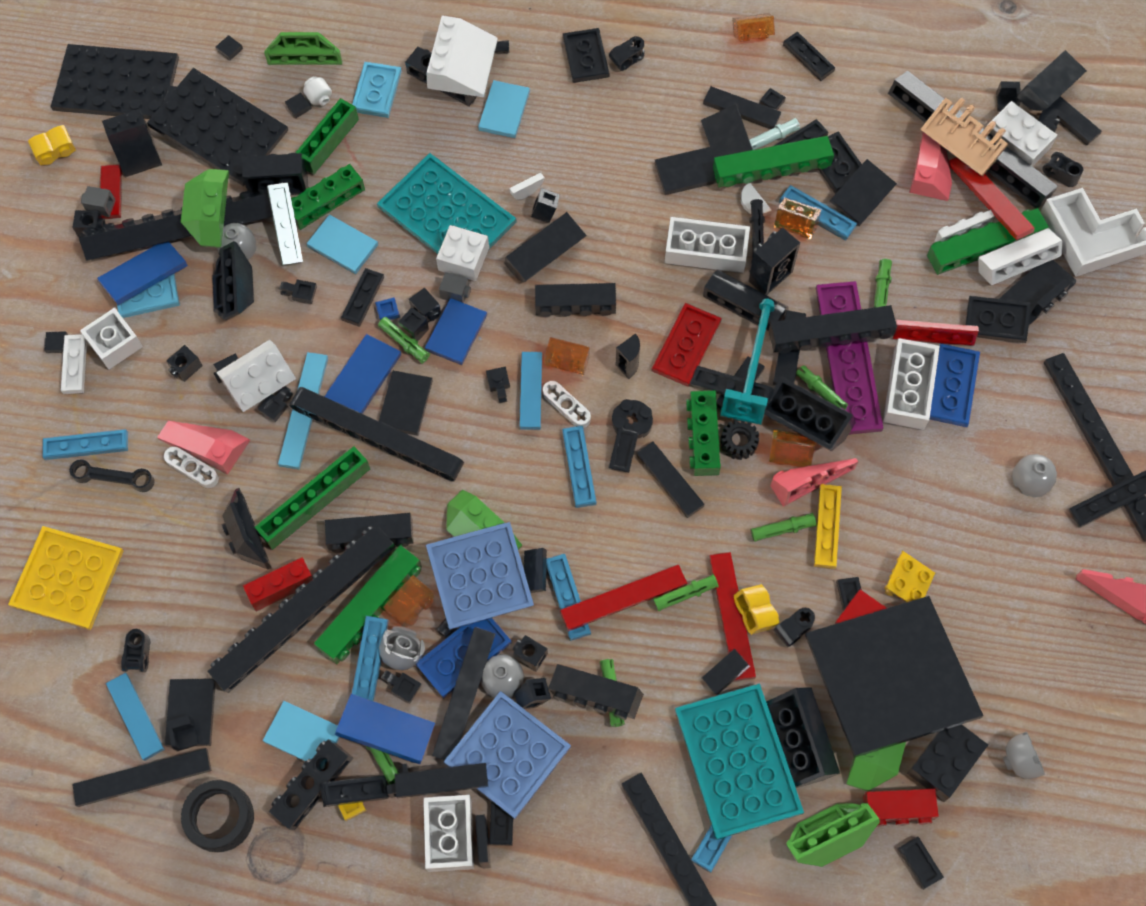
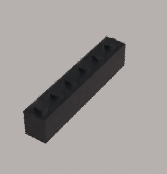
(832, 329)

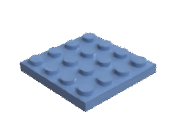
(479, 575)
(516, 752)

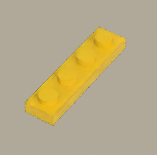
(827, 526)

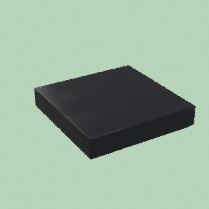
(483, 841)

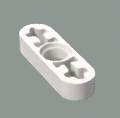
(552, 399)
(195, 475)

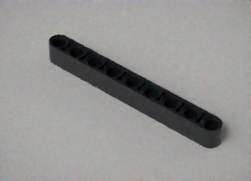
(376, 434)

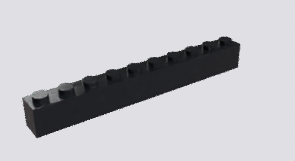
(1007, 168)
(167, 226)
(301, 608)

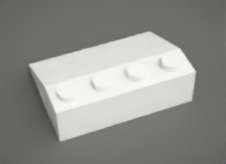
(461, 58)

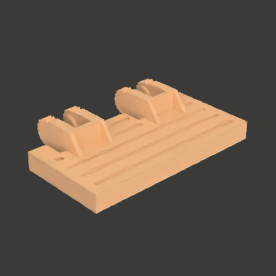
(962, 136)

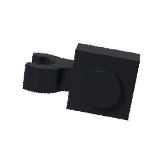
(301, 291)
(498, 381)
(274, 406)
(404, 686)

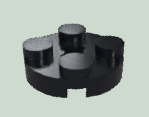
(633, 408)

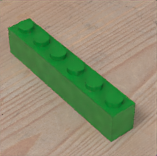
(773, 161)
(977, 242)
(312, 498)
(369, 601)

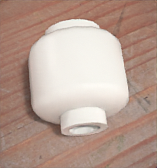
(317, 91)

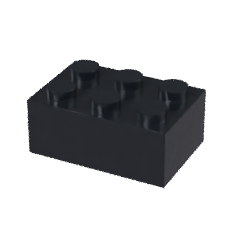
(275, 169)
(773, 261)
(947, 760)

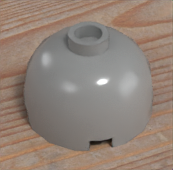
(241, 235)
(1034, 475)
(401, 648)
(502, 674)
(1023, 757)

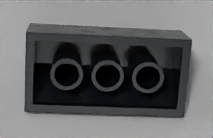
(809, 415)
(803, 736)

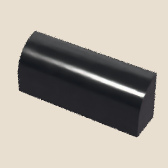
(1051, 82)
(544, 247)
(740, 298)

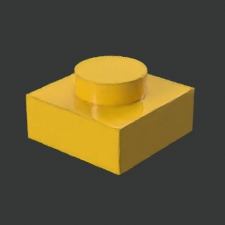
(351, 810)

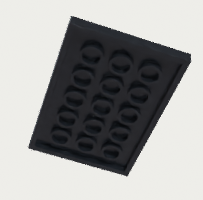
(113, 80)
(216, 124)

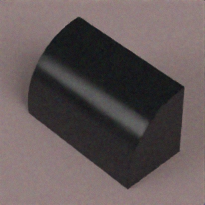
(628, 356)

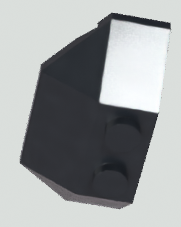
(232, 282)
(241, 529)

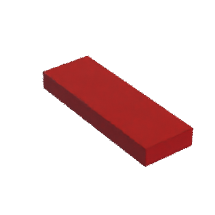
(112, 180)

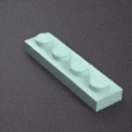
(284, 223)

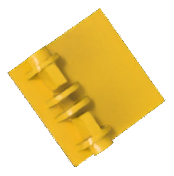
(909, 579)

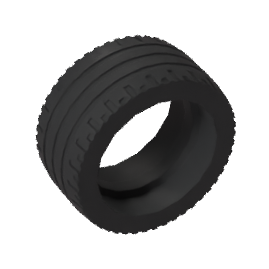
(198, 797)

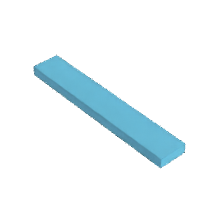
(299, 424)

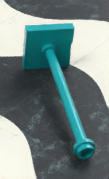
(744, 405)

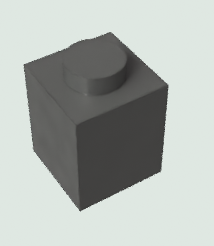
(98, 200)
(454, 287)

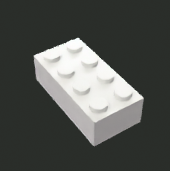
(707, 244)
(911, 384)

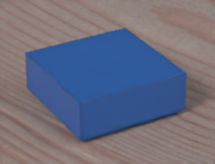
(388, 309)

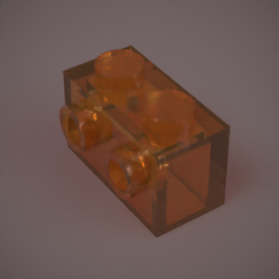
(753, 26)
(797, 218)
(567, 356)
(791, 449)
(409, 602)

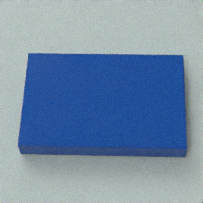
(456, 331)

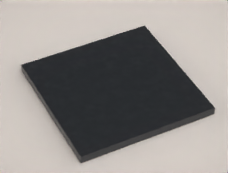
(893, 676)

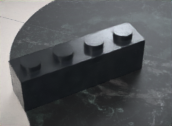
(575, 299)
(345, 530)
(596, 692)

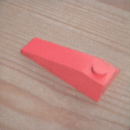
(932, 171)
(208, 444)
(804, 480)
(1120, 592)

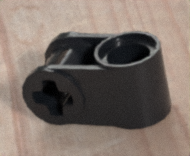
(628, 53)
(1064, 170)
(792, 628)
(136, 656)

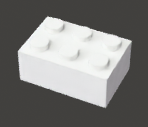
(1024, 133)
(256, 375)
(448, 833)

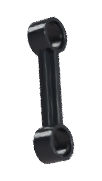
(111, 475)

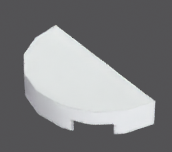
(527, 187)
(748, 194)

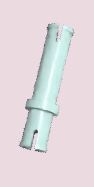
(779, 131)

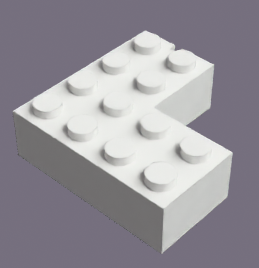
(1086, 239)

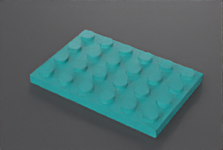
(438, 197)
(738, 761)

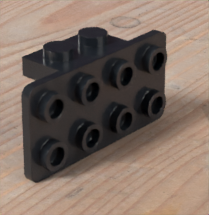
(1041, 288)

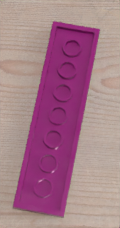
(851, 363)

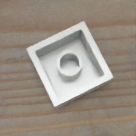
(462, 253)
(111, 338)

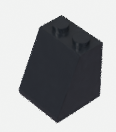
(132, 142)

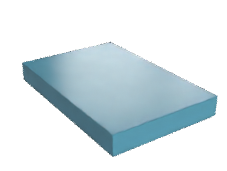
(376, 89)
(504, 109)
(342, 244)
(157, 297)
(299, 732)

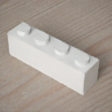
(1020, 256)

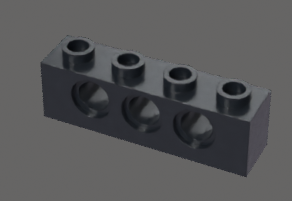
(417, 67)
(308, 798)

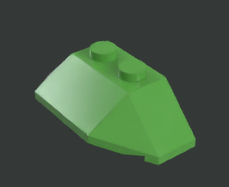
(302, 49)
(205, 207)
(469, 514)
(875, 767)
(832, 833)

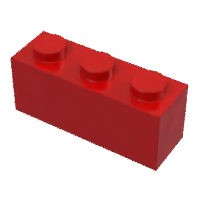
(277, 584)
(903, 806)

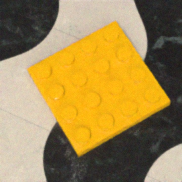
(66, 577)

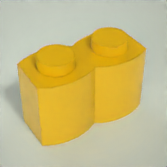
(52, 145)
(756, 609)

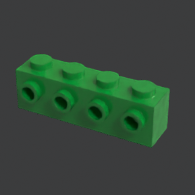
(328, 135)
(326, 195)
(704, 433)

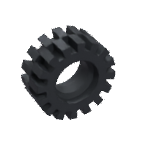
(739, 451)

